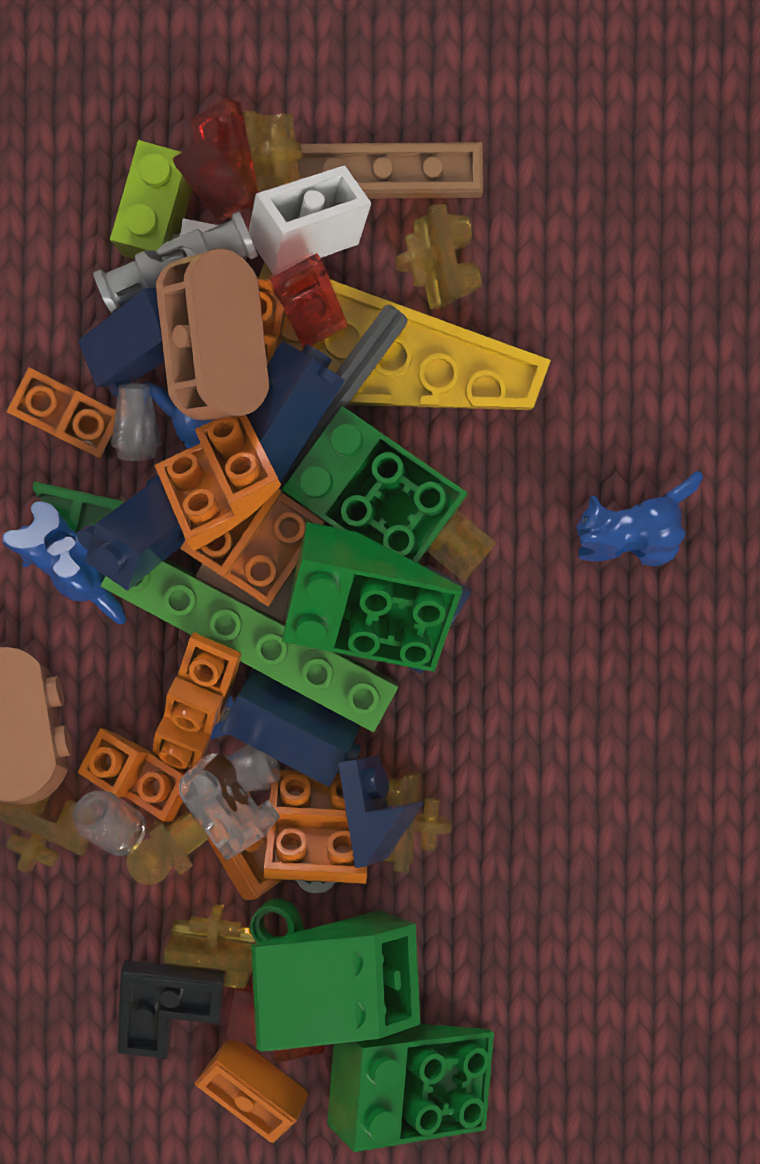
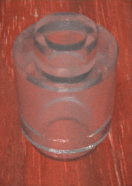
(109, 822)

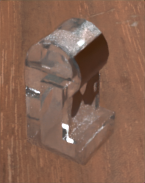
(224, 805)

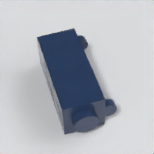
(125, 343)
(296, 401)
(133, 536)
(292, 728)

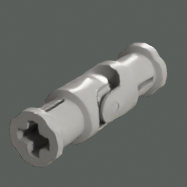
(128, 280)

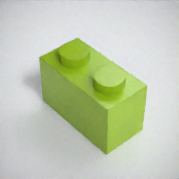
(151, 202)

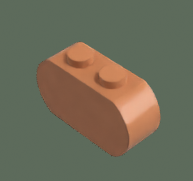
(212, 335)
(30, 729)

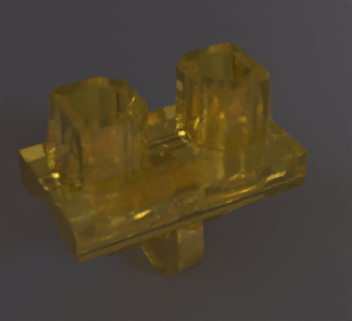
(273, 149)
(434, 259)
(461, 546)
(28, 819)
(429, 823)
(152, 858)
(212, 945)

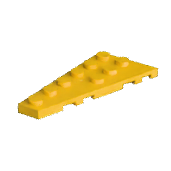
(430, 360)

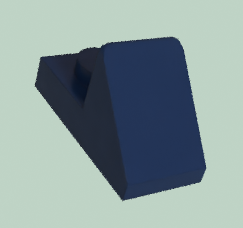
(371, 822)

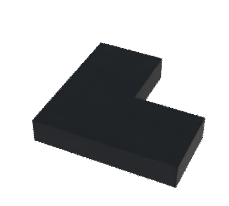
(157, 994)

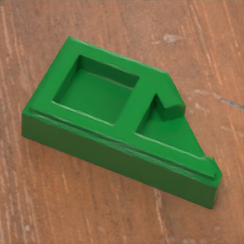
(74, 506)

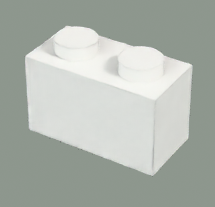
(308, 216)

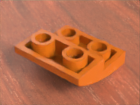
(218, 480)
(261, 549)
(311, 834)

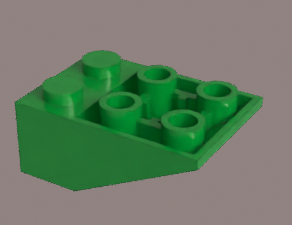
(374, 487)
(367, 601)
(336, 983)
(410, 1086)

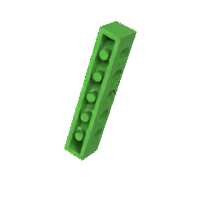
(318, 674)

